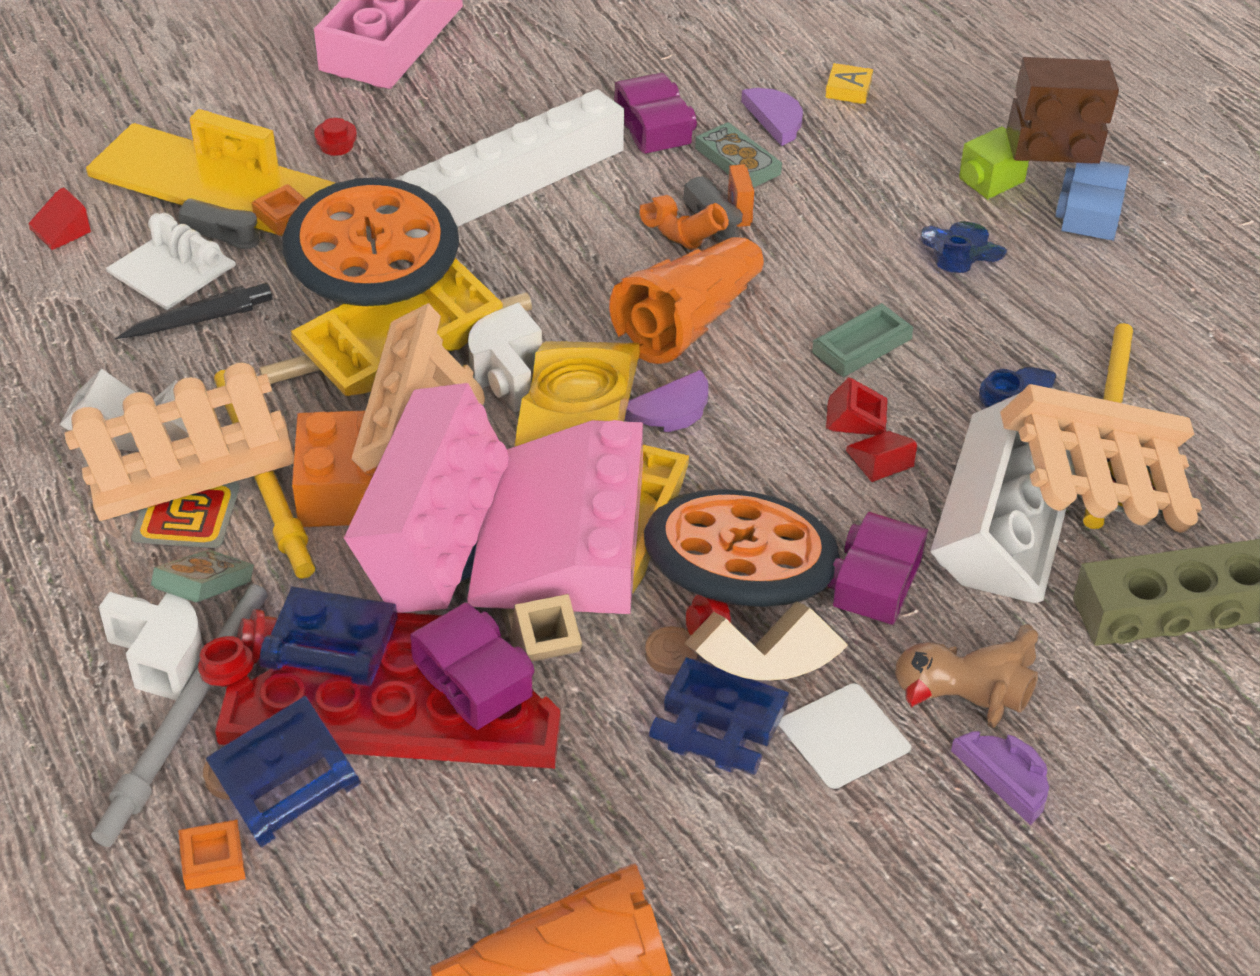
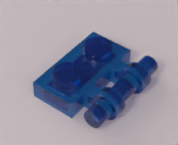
(724, 702)

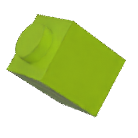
(989, 164)

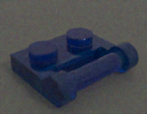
(332, 624)
(273, 755)

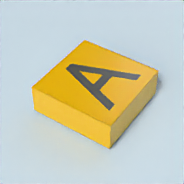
(849, 83)

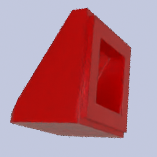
(60, 220)
(856, 409)
(883, 454)

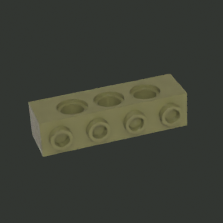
(1170, 592)

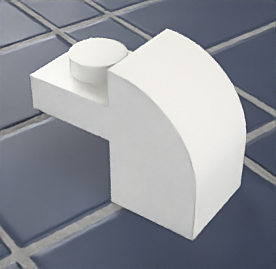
(504, 352)
(160, 639)

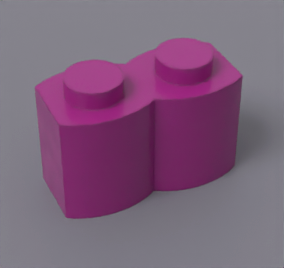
(655, 112)
(878, 567)
(473, 664)

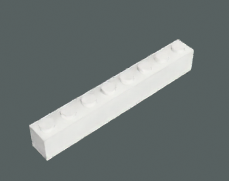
(515, 161)

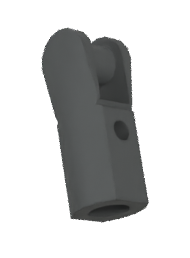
(702, 192)
(221, 223)

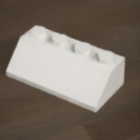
(994, 523)

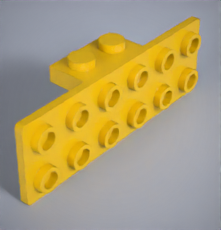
(222, 165)

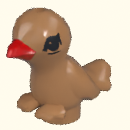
(987, 677)

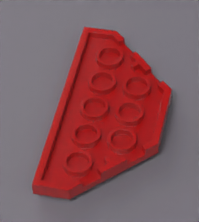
(397, 713)

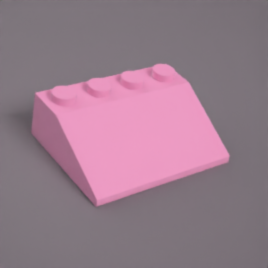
(564, 521)

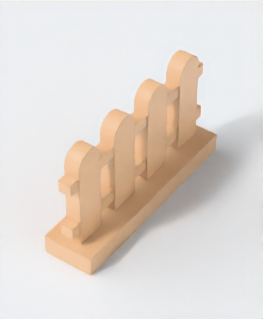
(409, 361)
(1102, 430)
(188, 465)

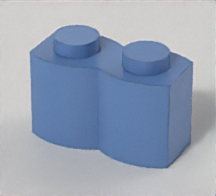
(1092, 199)

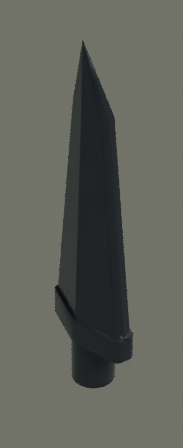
(223, 304)

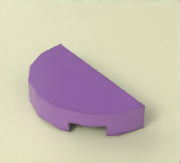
(775, 111)
(672, 405)
(1008, 769)

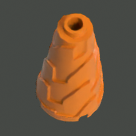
(678, 299)
(591, 932)

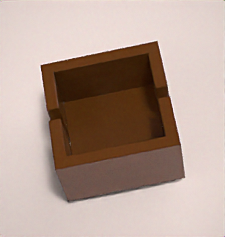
(1065, 110)

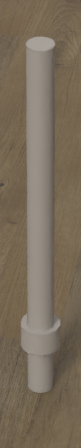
(134, 788)

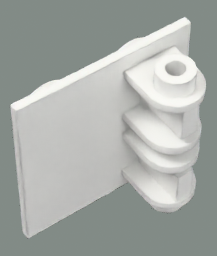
(171, 263)

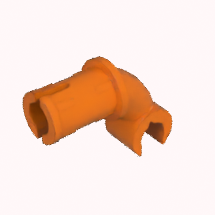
(686, 229)

